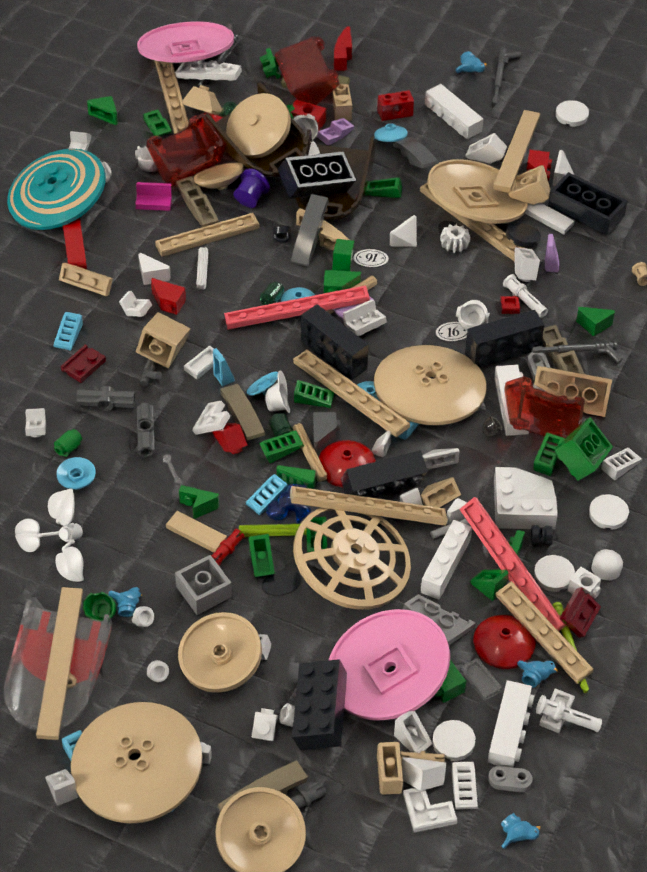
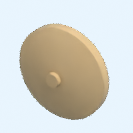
(259, 125)
(220, 652)
(260, 831)

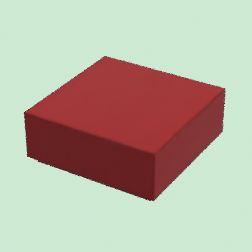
(510, 304)

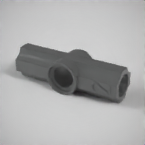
(106, 398)
(145, 430)

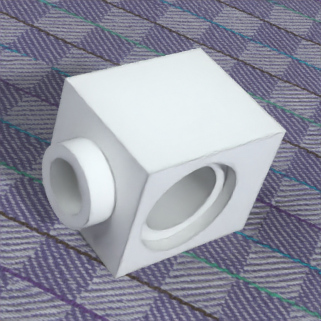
(587, 580)

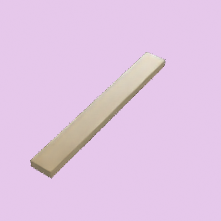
(172, 96)
(516, 151)
(487, 231)
(351, 393)
(368, 505)
(59, 664)

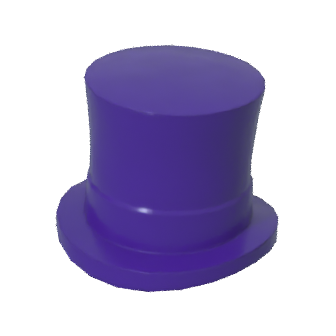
(251, 188)

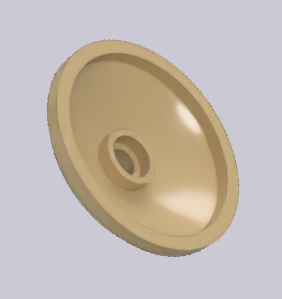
(219, 175)

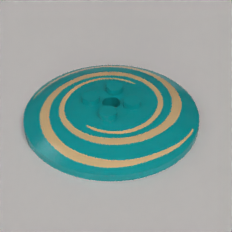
(45, 206)

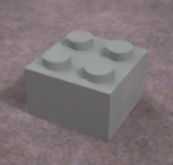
(203, 584)

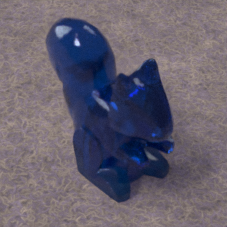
(279, 508)

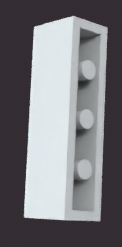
(454, 111)
(502, 375)
(446, 559)
(509, 724)

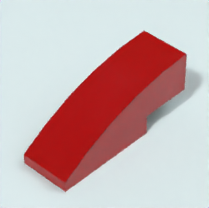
(343, 50)

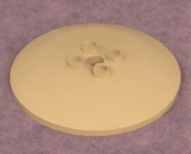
(469, 191)
(406, 386)
(141, 787)

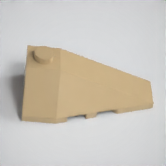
(571, 384)

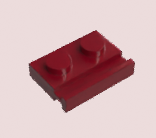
(83, 363)
(580, 612)

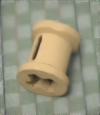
(641, 274)

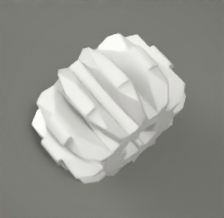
(455, 238)

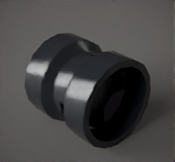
(546, 535)

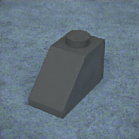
(324, 429)

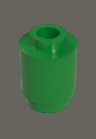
(68, 442)

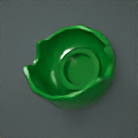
(98, 605)

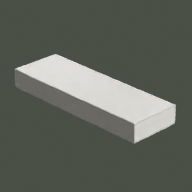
(549, 217)

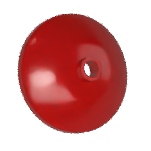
(342, 456)
(500, 649)

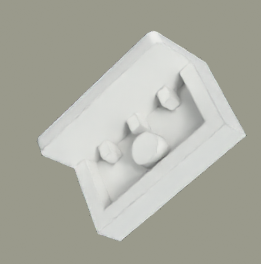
(363, 318)

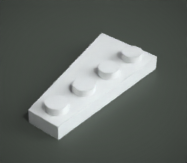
(208, 70)

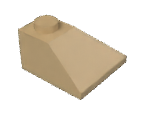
(203, 100)
(531, 186)

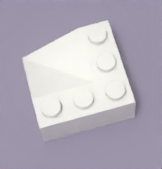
(523, 499)

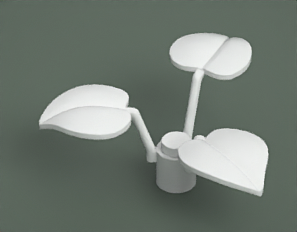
(61, 507)

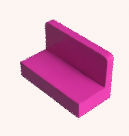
(153, 196)

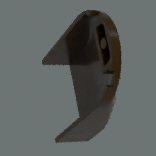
(293, 145)
(361, 164)

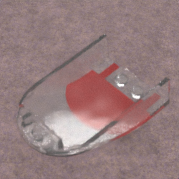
(30, 662)

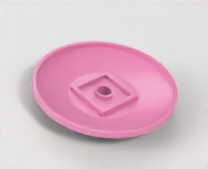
(185, 42)
(386, 640)

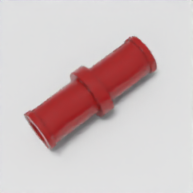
(228, 546)

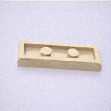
(85, 279)
(195, 531)

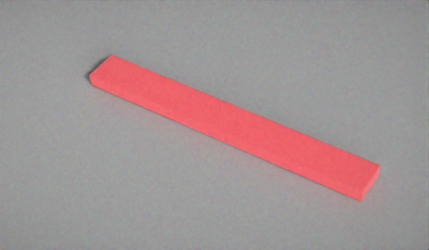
(295, 307)
(508, 559)

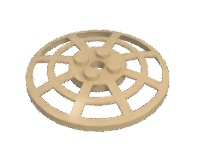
(349, 561)

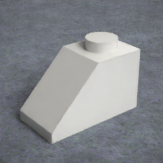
(487, 149)
(526, 264)

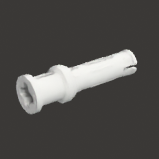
(521, 290)
(559, 711)

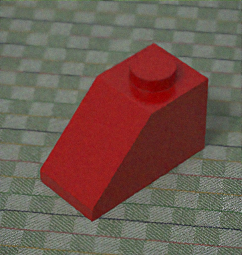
(168, 296)
(231, 438)

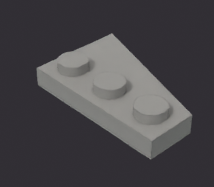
(450, 623)

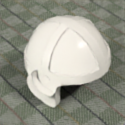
(307, 122)
(145, 160)
(472, 314)

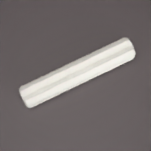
(202, 268)

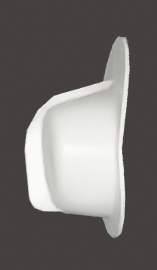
(277, 395)

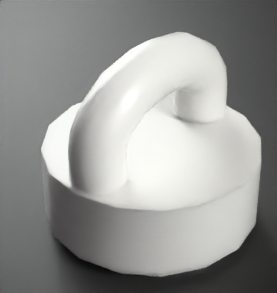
(143, 616)
(157, 671)
(287, 715)

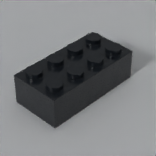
(316, 174)
(587, 203)
(504, 338)
(334, 342)
(385, 475)
(319, 705)

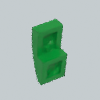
(156, 123)

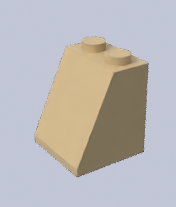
(162, 339)

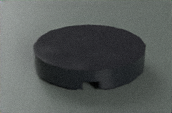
(523, 234)

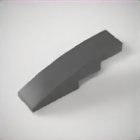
(416, 152)
(309, 230)

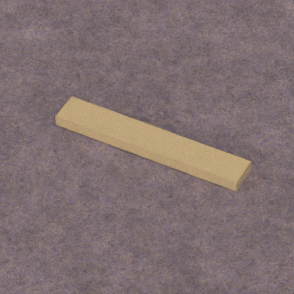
(207, 234)
(544, 632)

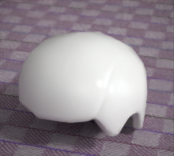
(607, 564)

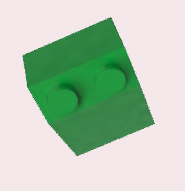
(584, 449)

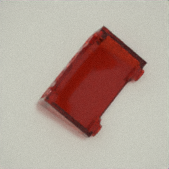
(306, 70)
(187, 150)
(541, 411)

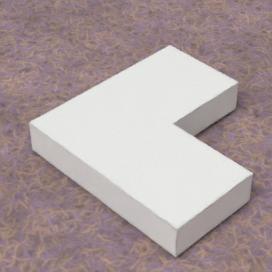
(211, 418)
(427, 816)

